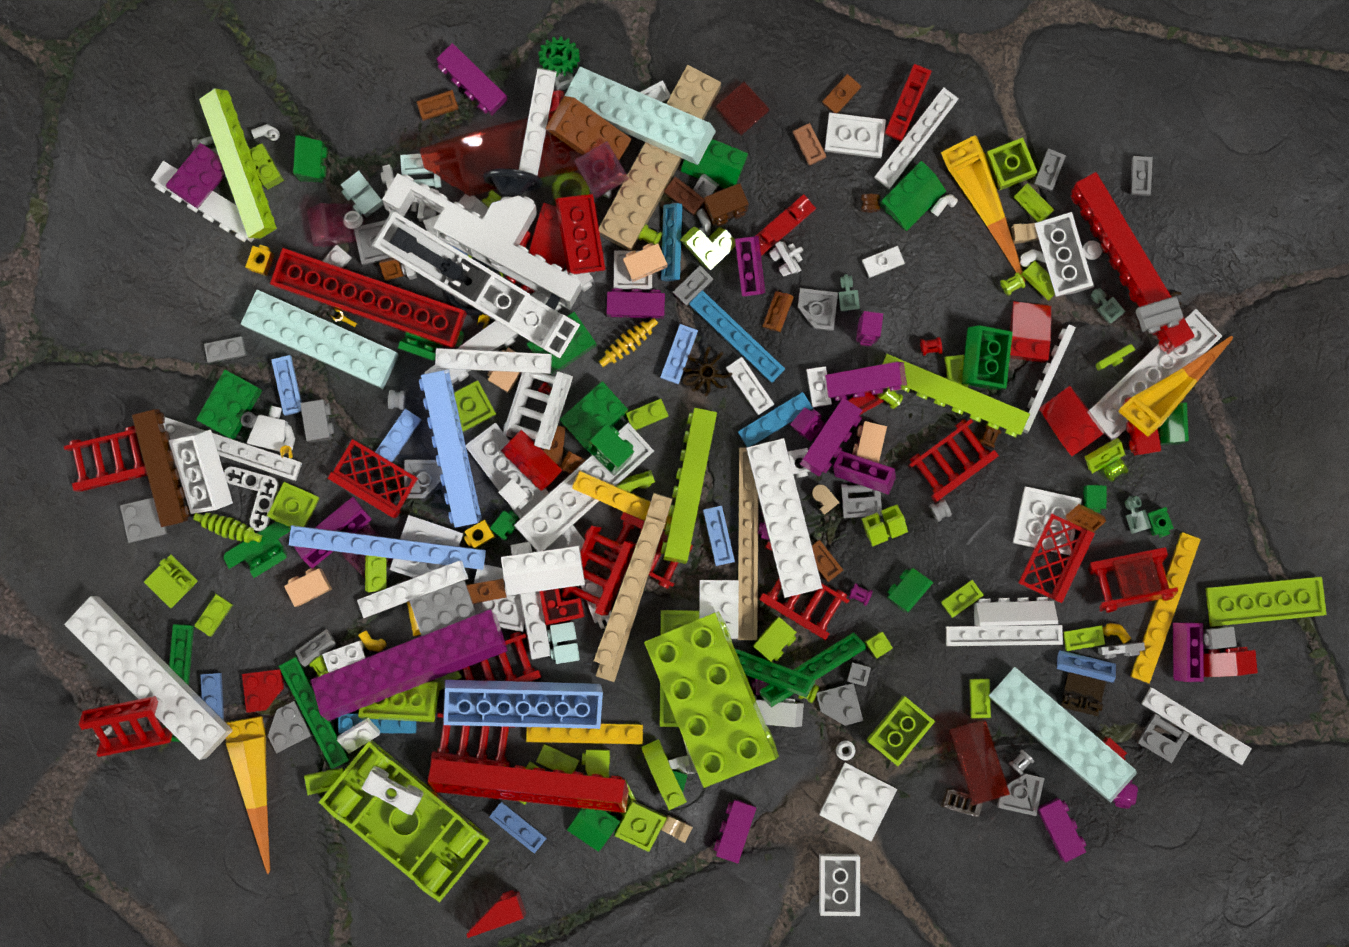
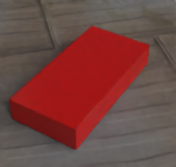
(867, 402)

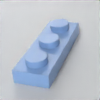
(679, 354)
(287, 385)
(398, 435)
(718, 535)

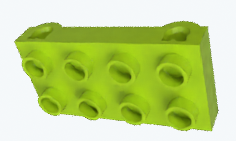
(711, 699)
(427, 846)

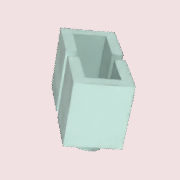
(362, 194)
(561, 633)

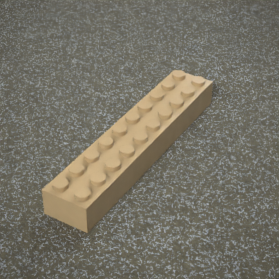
(655, 166)

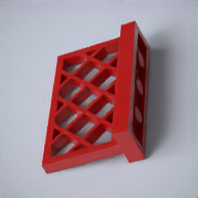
(365, 493)
(1072, 564)

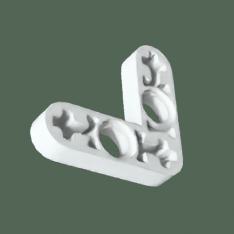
(258, 486)

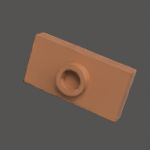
(809, 144)

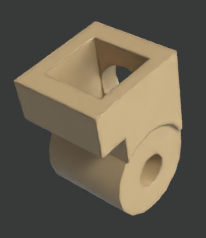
(1024, 233)
(825, 498)
(677, 828)

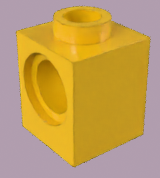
(262, 268)
(487, 534)

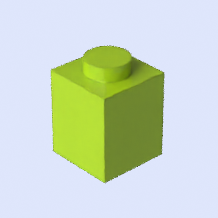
(878, 645)

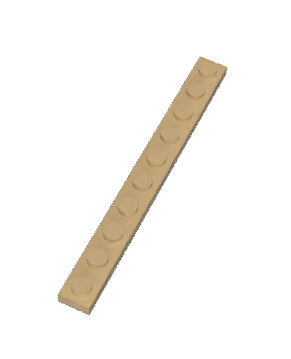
(659, 510)
(747, 550)

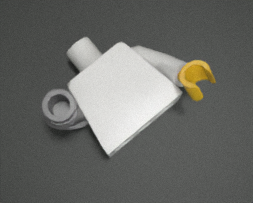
(270, 431)

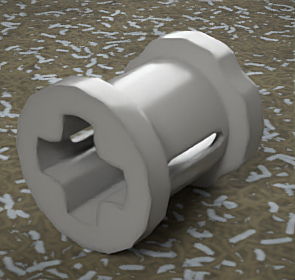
(1019, 768)

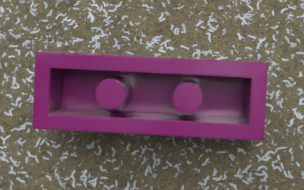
(750, 266)
(635, 304)
(869, 328)
(864, 472)
(1188, 651)
(1062, 829)
(735, 830)

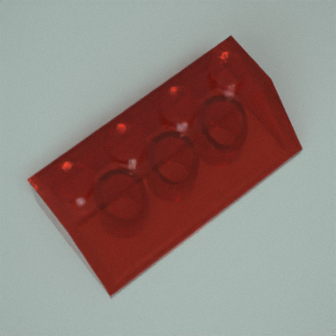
(979, 762)

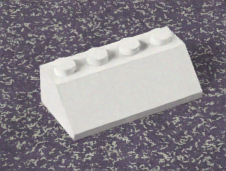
(1064, 255)
(200, 472)
(543, 570)
(1015, 613)

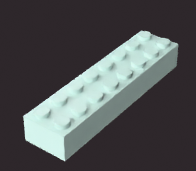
(643, 116)
(320, 339)
(1063, 734)

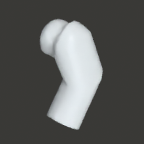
(267, 131)
(942, 202)
(1030, 256)

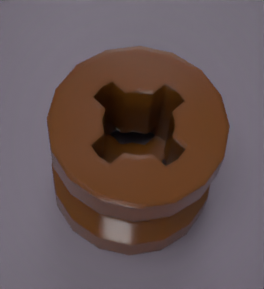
(870, 203)

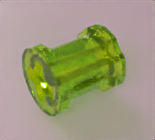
(1115, 469)

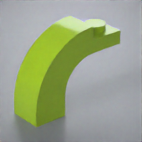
(663, 774)

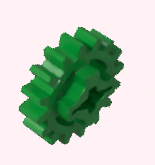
(559, 55)

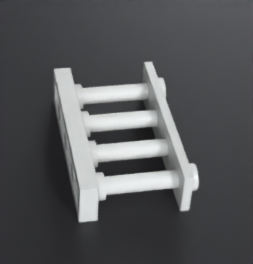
(552, 413)

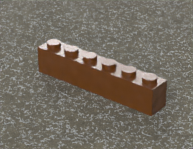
(160, 467)

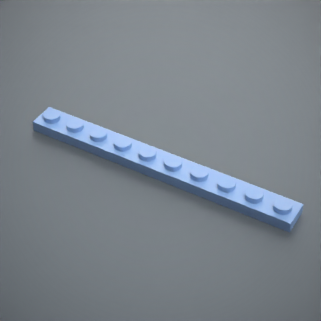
(385, 547)

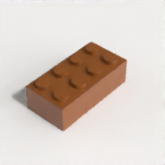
(584, 128)

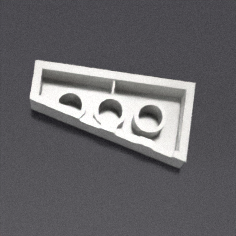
(785, 713)

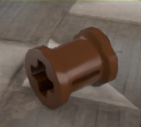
(990, 437)

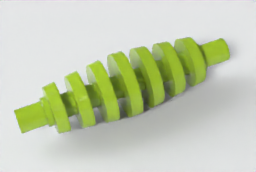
(227, 527)

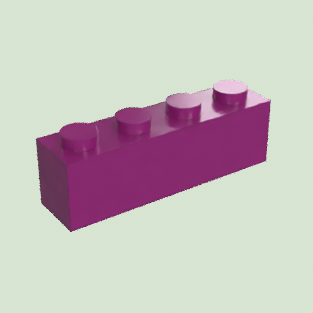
(472, 79)
(865, 380)
(831, 437)
(347, 518)

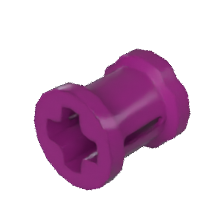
(860, 594)

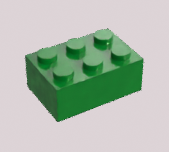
(579, 345)
(987, 357)
(228, 403)
(593, 413)
(610, 449)

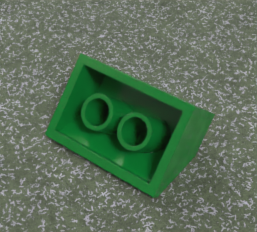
(719, 163)
(913, 196)

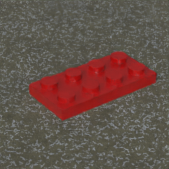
(580, 234)

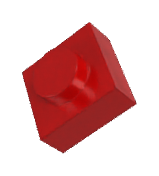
(557, 97)

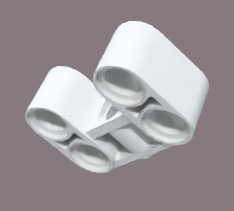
(406, 798)

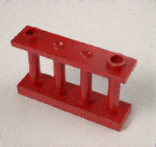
(969, 467)
(121, 474)
(629, 523)
(1101, 568)
(618, 570)
(804, 618)
(529, 673)
(122, 712)
(462, 754)

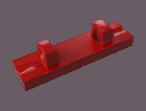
(908, 102)
(784, 223)

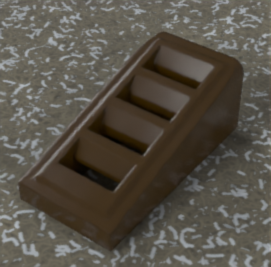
(947, 798)

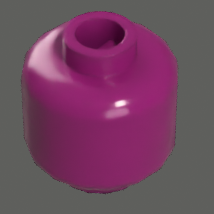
(1127, 796)

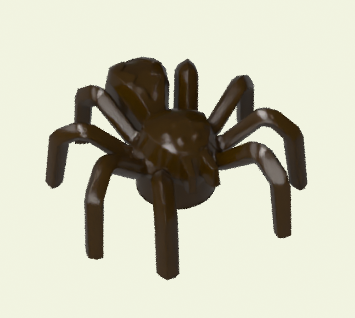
(706, 373)

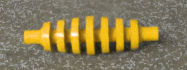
(628, 342)

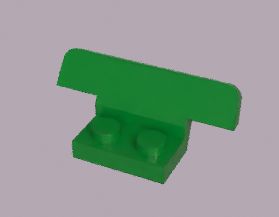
(424, 347)
(260, 555)

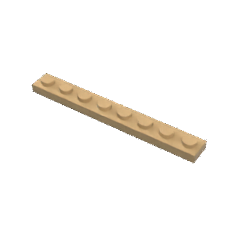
(629, 591)

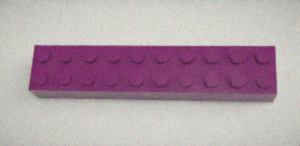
(409, 665)

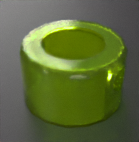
(566, 176)

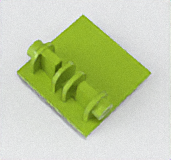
(170, 581)

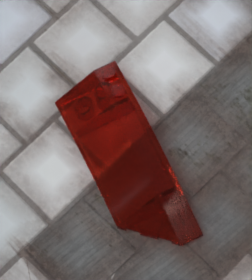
(466, 157)

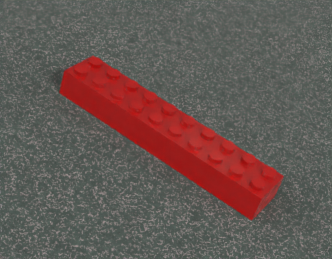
(1126, 255)
(368, 298)
(528, 785)

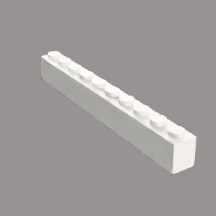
(498, 335)

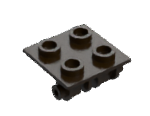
(1083, 694)

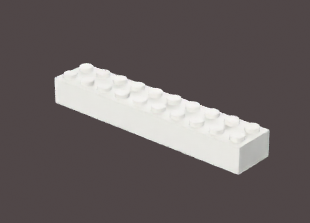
(148, 676)

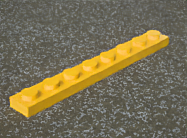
(1164, 610)

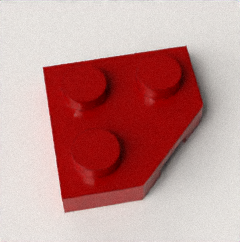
(261, 689)

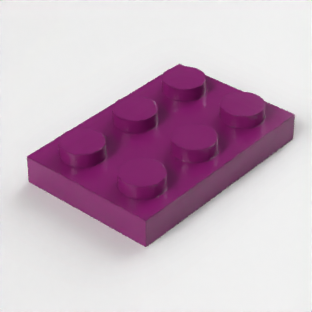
(197, 176)

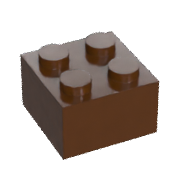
(726, 205)

